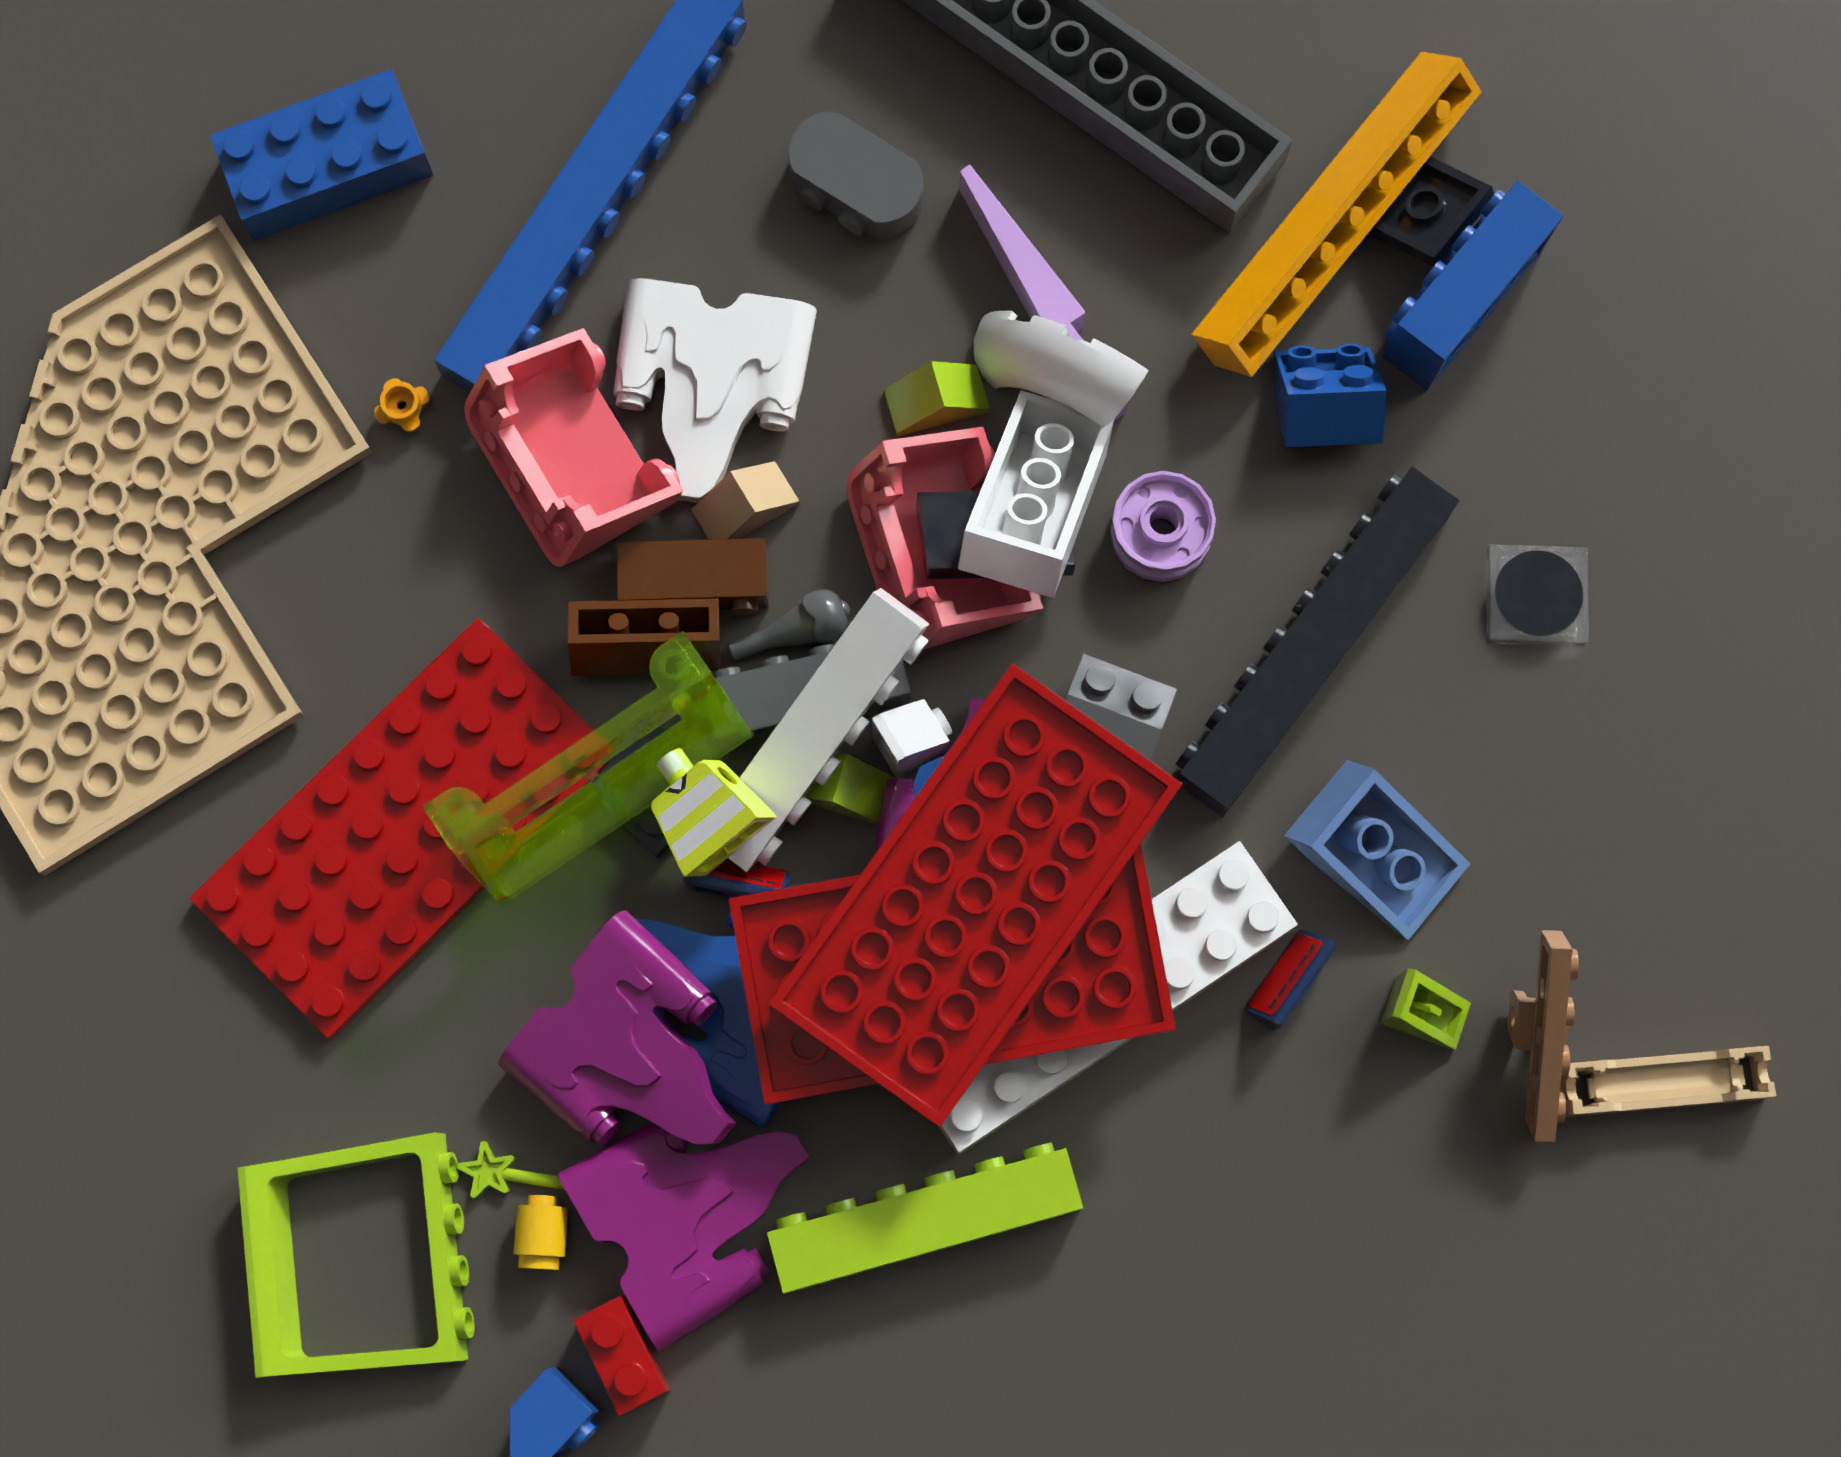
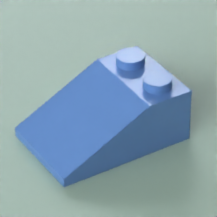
(1377, 848)

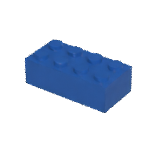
(321, 155)
(1469, 283)

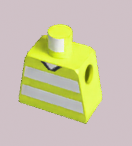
(706, 812)

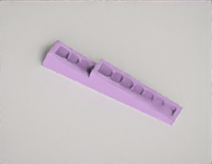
(1026, 269)

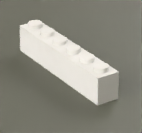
(828, 715)

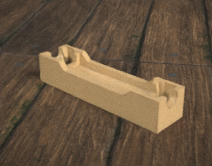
(1668, 1081)

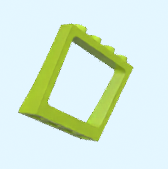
(272, 1268)

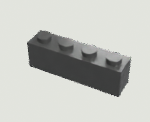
(768, 692)

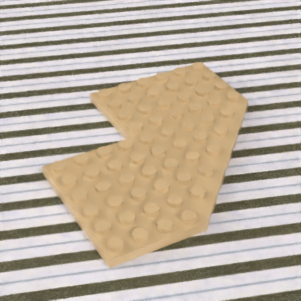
(150, 437)

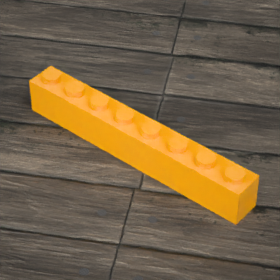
(1336, 213)

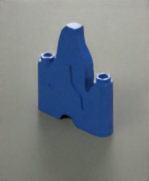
(729, 1042)

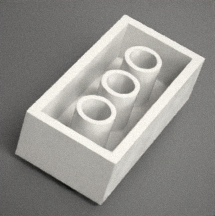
(1035, 495)

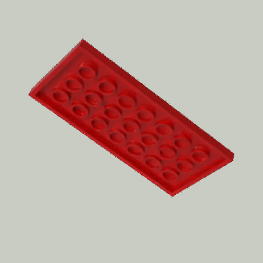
(352, 865)
(975, 894)
(1098, 992)

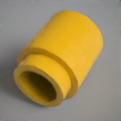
(540, 1233)

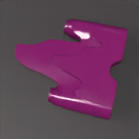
(617, 1044)
(676, 1214)

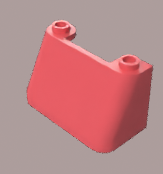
(564, 448)
(884, 509)

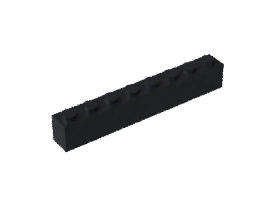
(1316, 640)

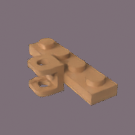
(1543, 1027)

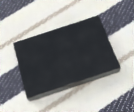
(942, 528)

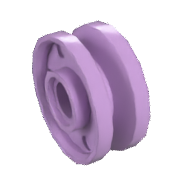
(1169, 498)

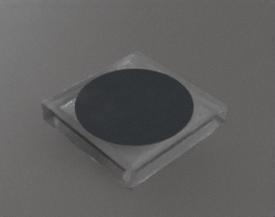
(1537, 595)

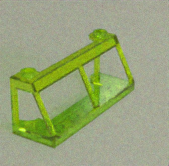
(514, 861)

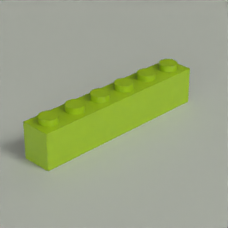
(924, 1220)

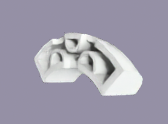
(1047, 362)

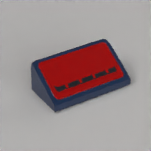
(733, 881)
(1290, 978)

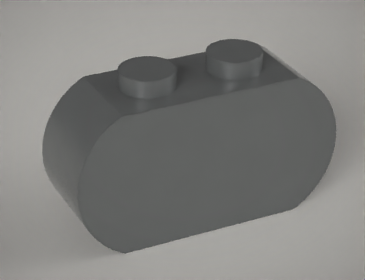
(855, 176)

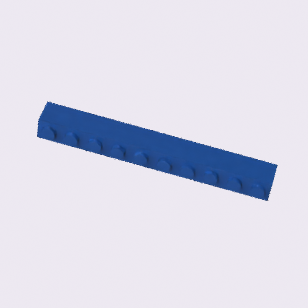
(593, 187)

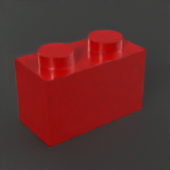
(622, 1355)

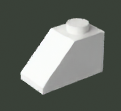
(910, 736)

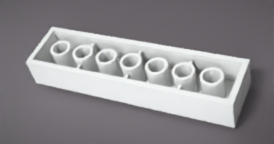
(1204, 932)

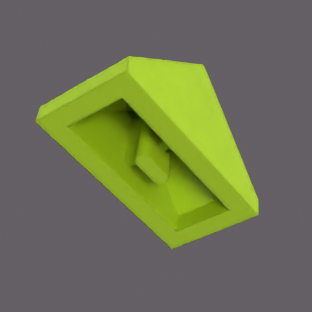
(936, 396)
(851, 790)
(1425, 1009)

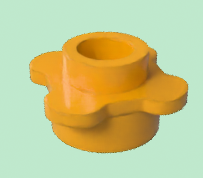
(398, 391)

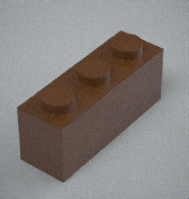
(696, 570)
(625, 633)

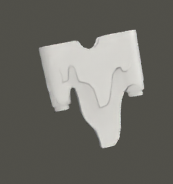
(715, 370)

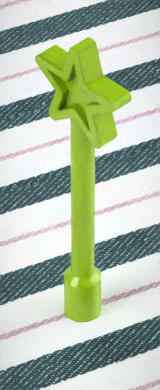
(496, 1171)

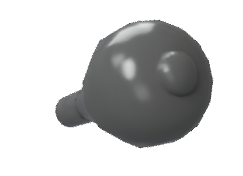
(816, 619)

